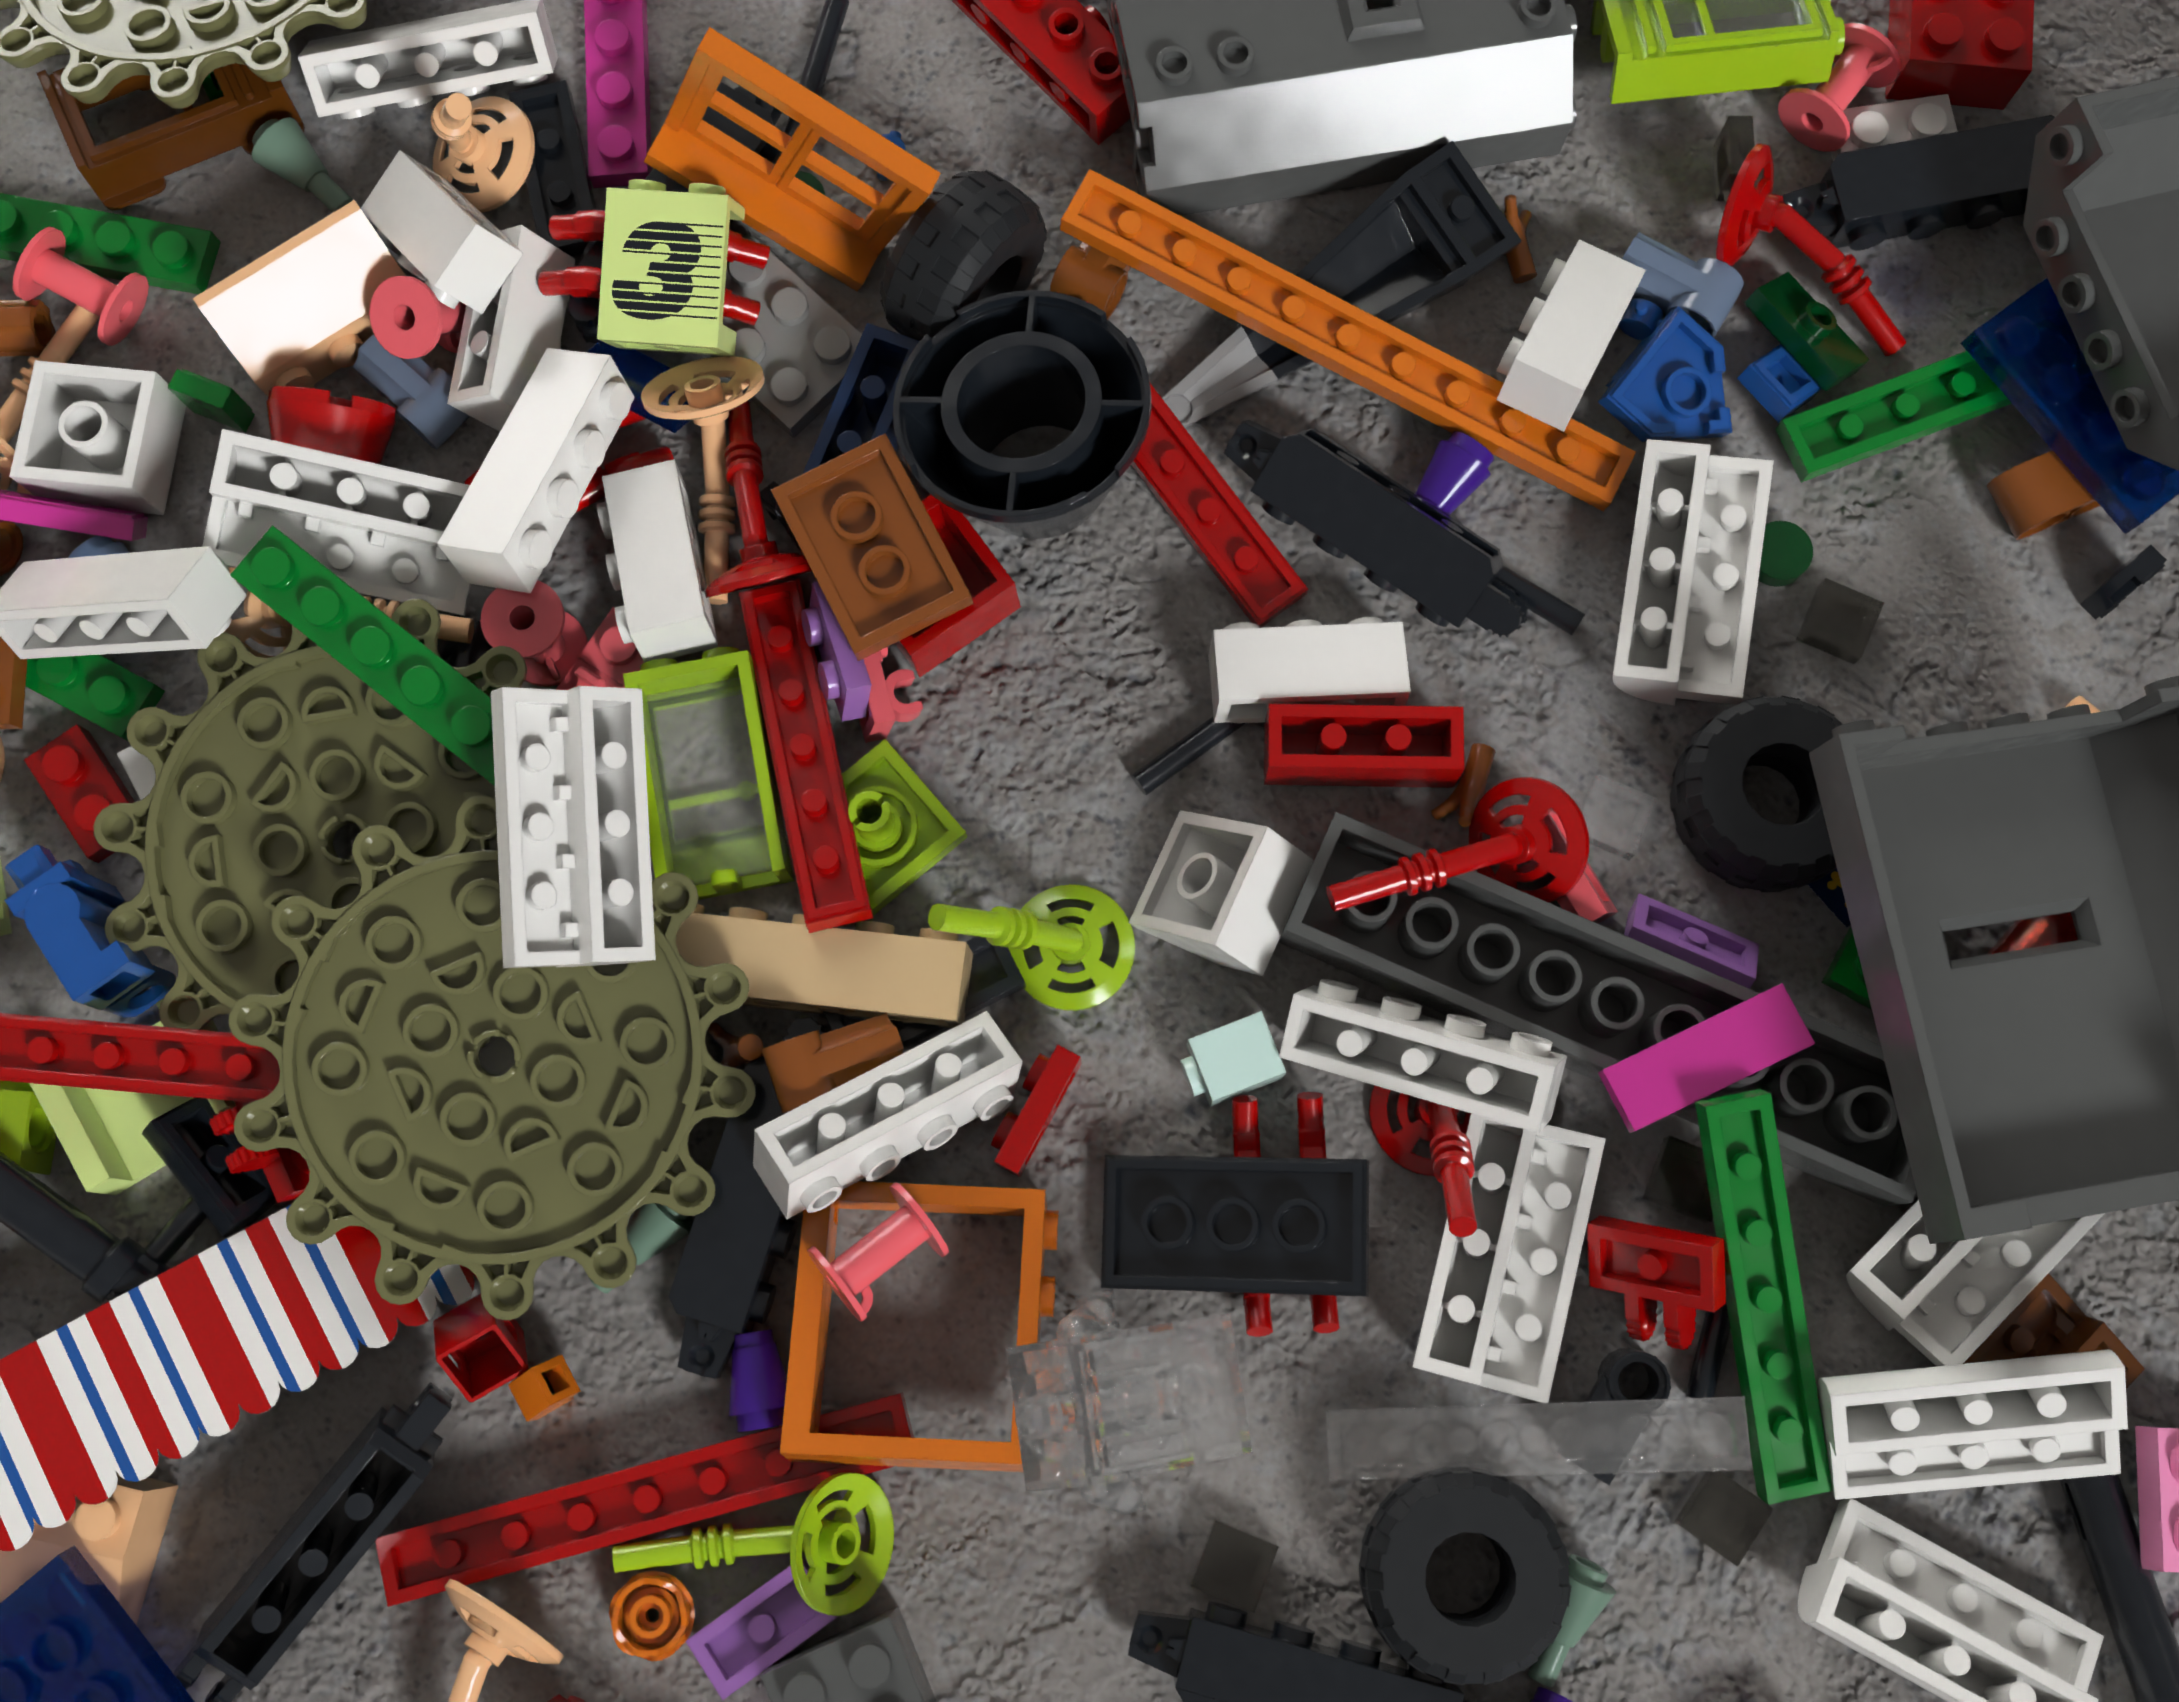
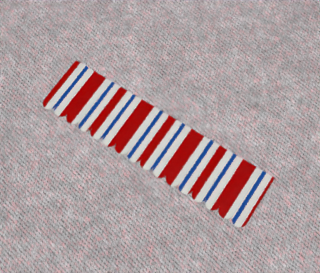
(185, 1358)

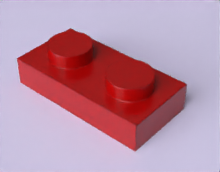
(78, 785)
(1048, 1084)

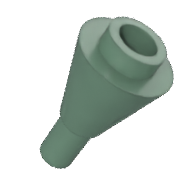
(288, 153)
(653, 1230)
(1587, 1600)

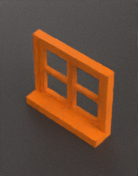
(770, 193)

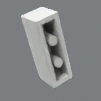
(440, 234)
(1567, 333)
(511, 336)
(656, 562)
(1306, 665)

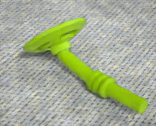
(1058, 944)
(819, 1538)

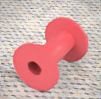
(1818, 114)
(45, 267)
(412, 320)
(536, 629)
(879, 1252)

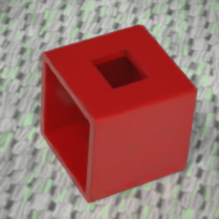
(481, 1360)

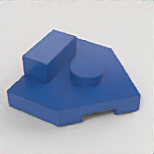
(1672, 384)

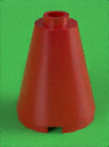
(329, 423)

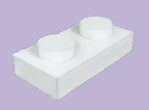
(1898, 122)

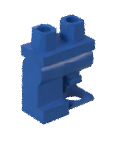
(68, 920)

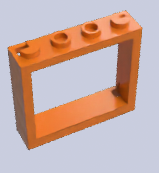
(811, 1320)

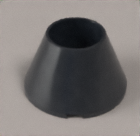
(1017, 367)

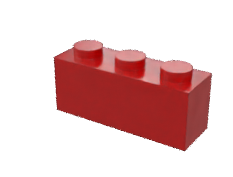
(1363, 745)

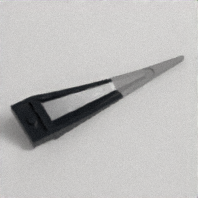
(1396, 256)

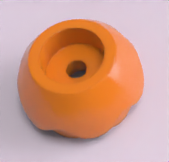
(629, 1615)

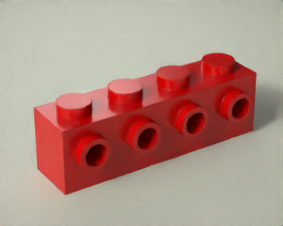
(1062, 51)

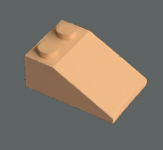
(114, 1537)

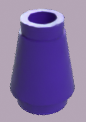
(1454, 472)
(757, 1382)

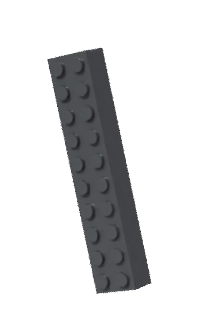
(1595, 996)

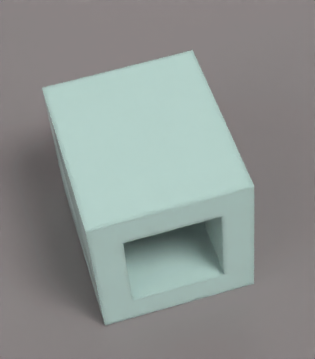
(1232, 1060)

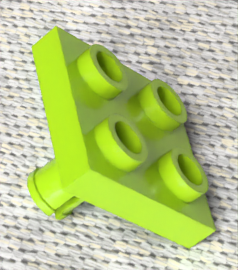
(896, 823)

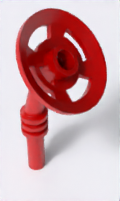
(1758, 209)
(744, 472)
(1505, 847)
(1449, 1149)

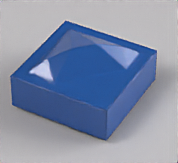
(1779, 383)

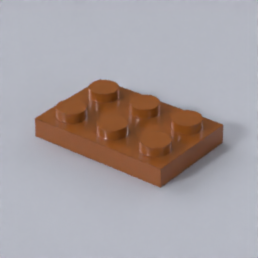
(872, 547)

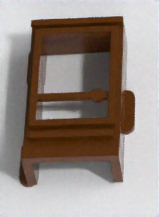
(136, 163)

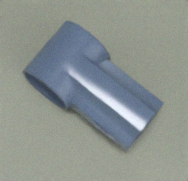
(1672, 280)
(413, 389)

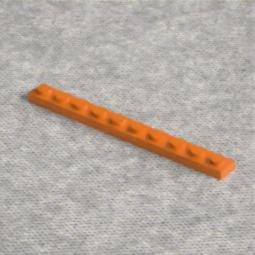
(1340, 337)

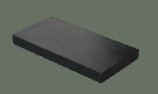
(1236, 1224)

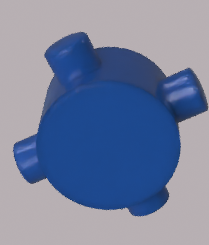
(1641, 319)

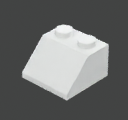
(1222, 890)

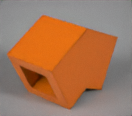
(534, 1394)

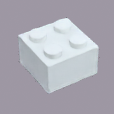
(98, 436)

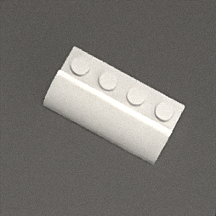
(352, 515)
(1692, 575)
(572, 826)
(1508, 1286)
(1957, 1291)
(1974, 1424)
(1941, 1617)

